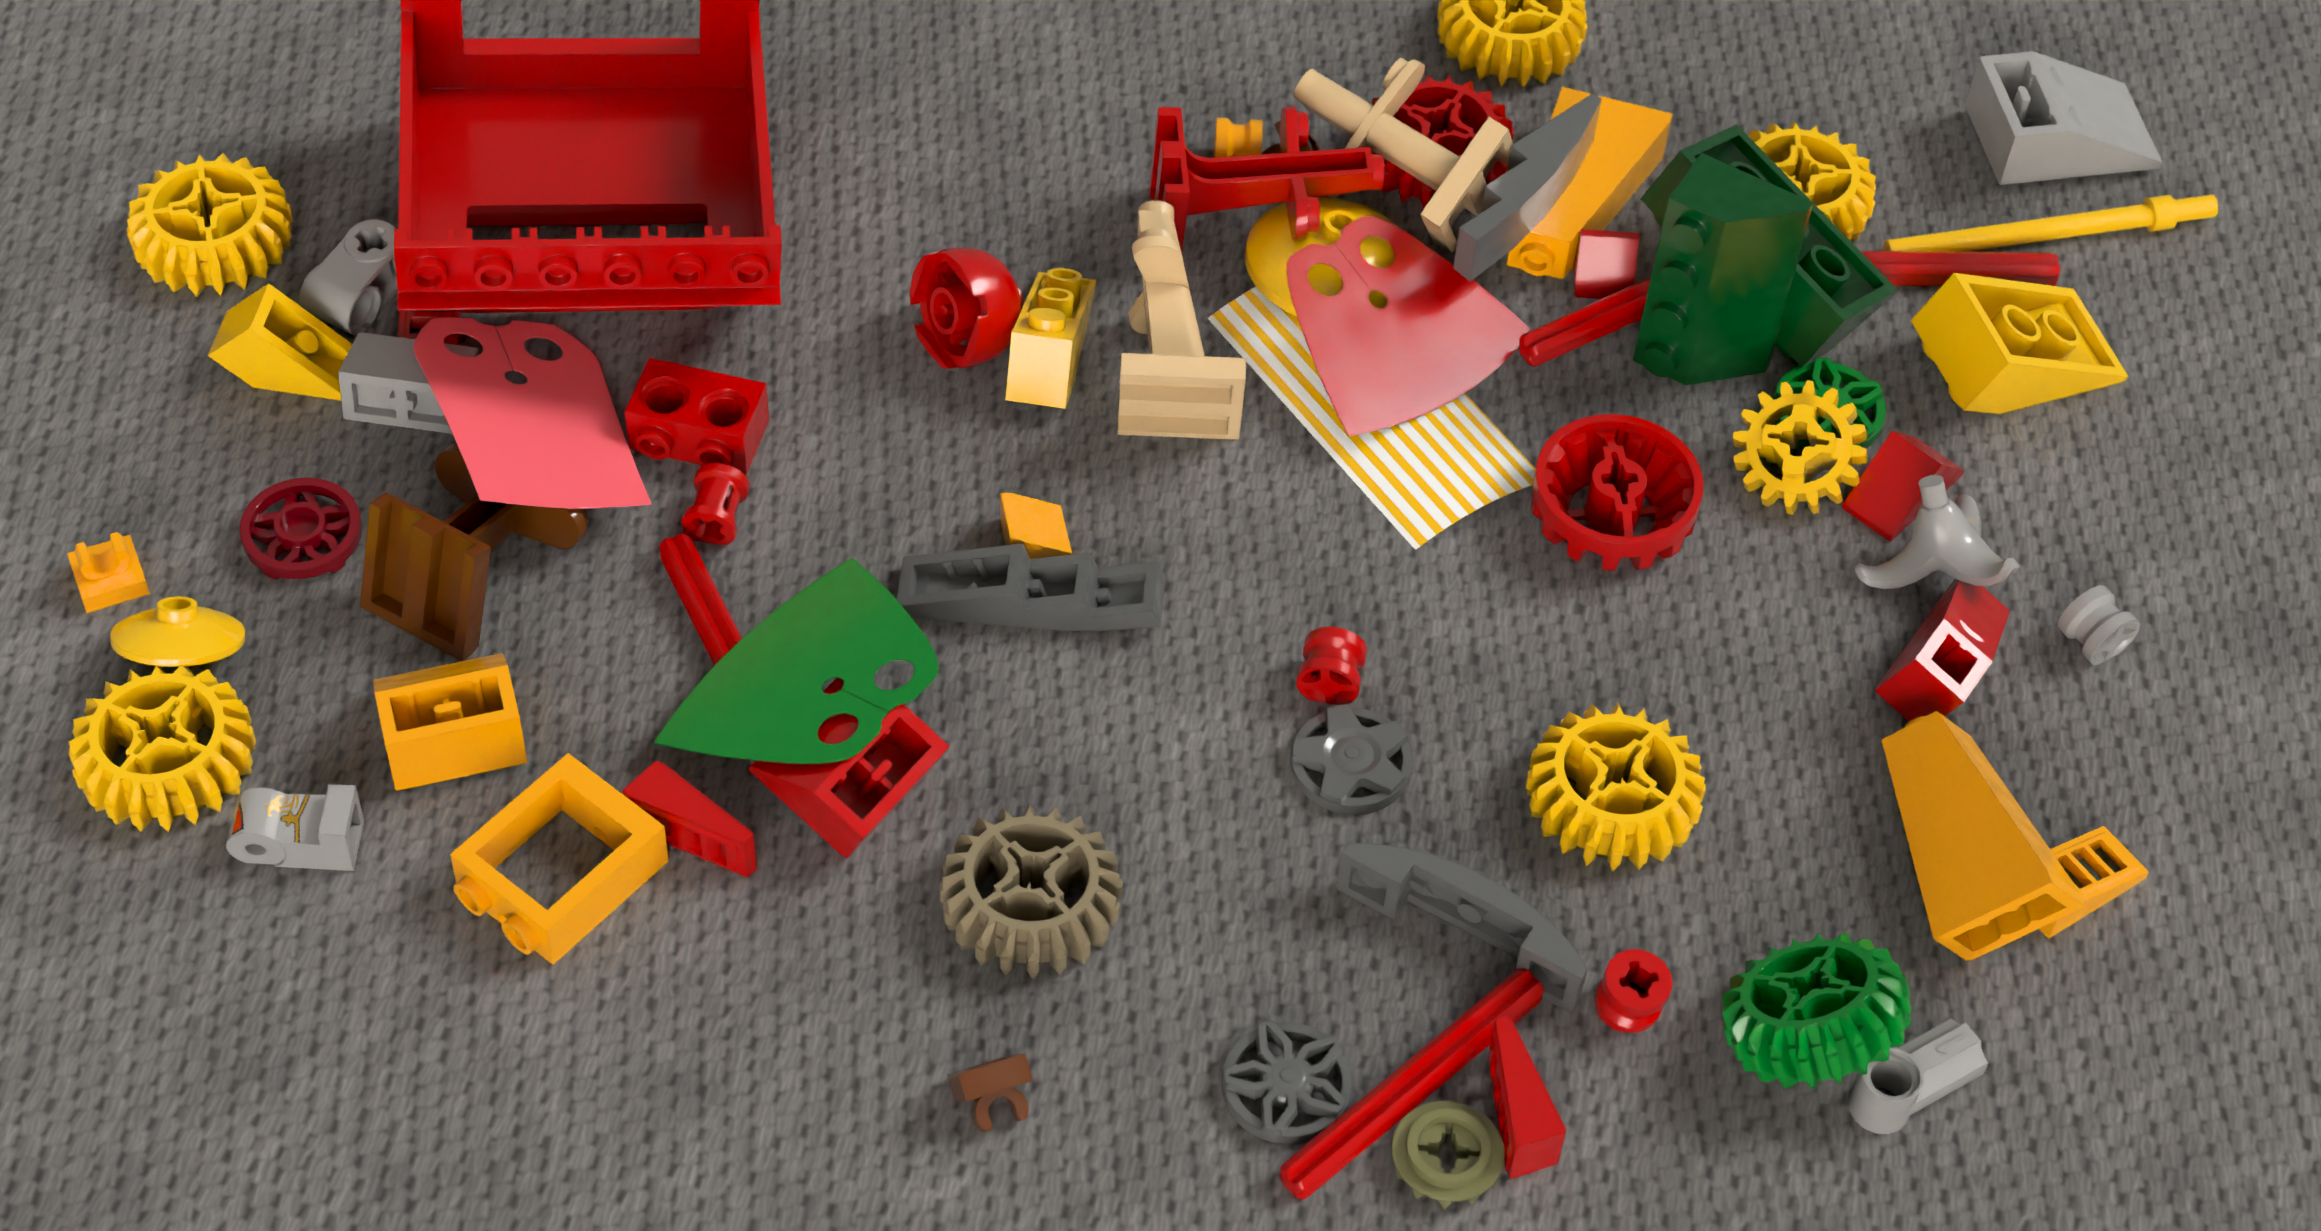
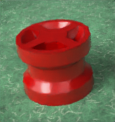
(1331, 666)
(1625, 1007)

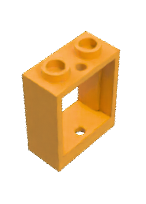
(597, 806)

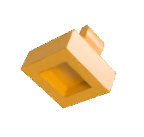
(108, 572)

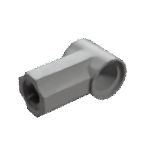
(1916, 1076)

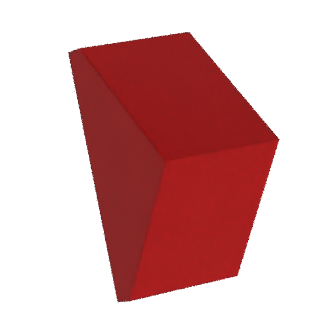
(1889, 487)

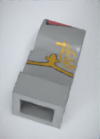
(297, 828)

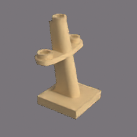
(1456, 179)
(1175, 385)

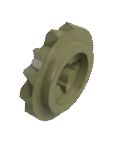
(1472, 1138)

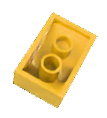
(2013, 343)

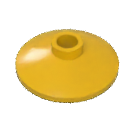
(177, 634)

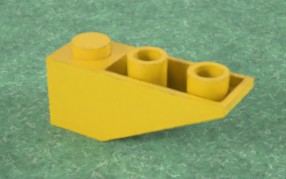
(1049, 338)

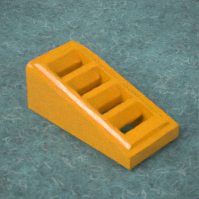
(2095, 892)

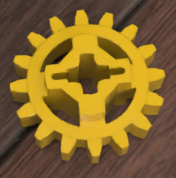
(1824, 452)

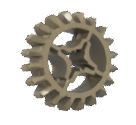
(1027, 912)

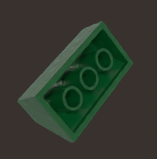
(1720, 275)
(1833, 279)

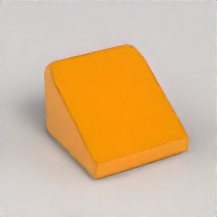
(1035, 524)

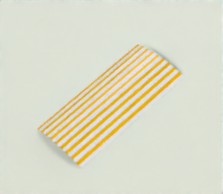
(1414, 472)

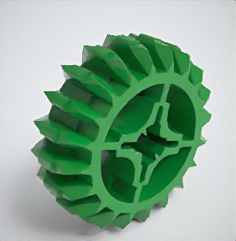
(1816, 1010)

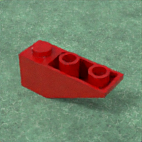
(1946, 653)

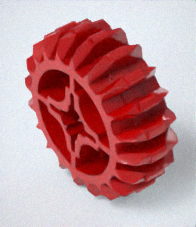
(1450, 118)

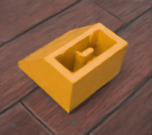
(450, 721)

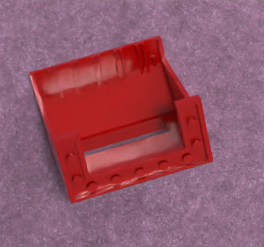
(584, 140)

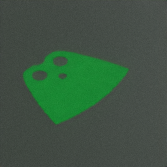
(768, 689)

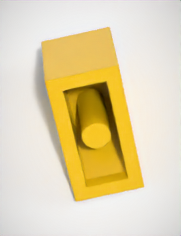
(280, 346)

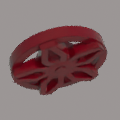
(301, 529)

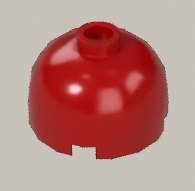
(964, 298)

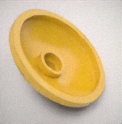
(1271, 246)

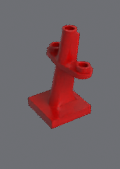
(1227, 183)

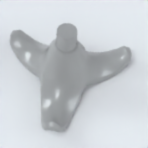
(1944, 540)

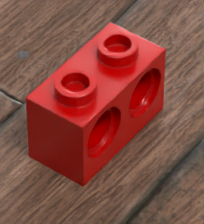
(696, 415)

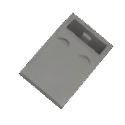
(2055, 120)

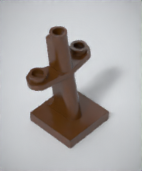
(434, 571)

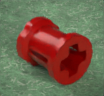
(715, 504)

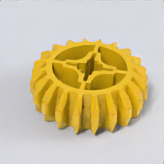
(1513, 36)
(1824, 172)
(173, 230)
(164, 764)
(1623, 817)

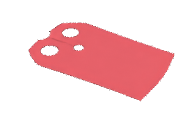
(535, 440)

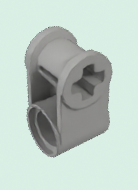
(353, 278)

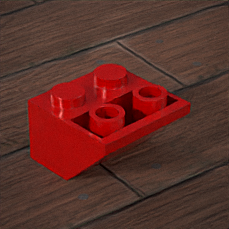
(855, 795)

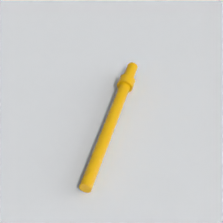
(2154, 213)

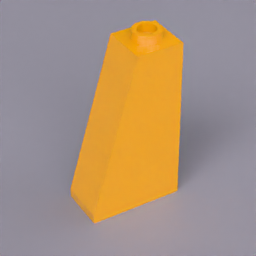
(1622, 156)
(1971, 844)

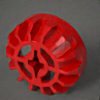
(1623, 464)

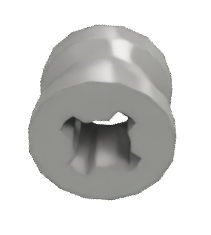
(2098, 624)

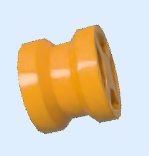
(1237, 138)

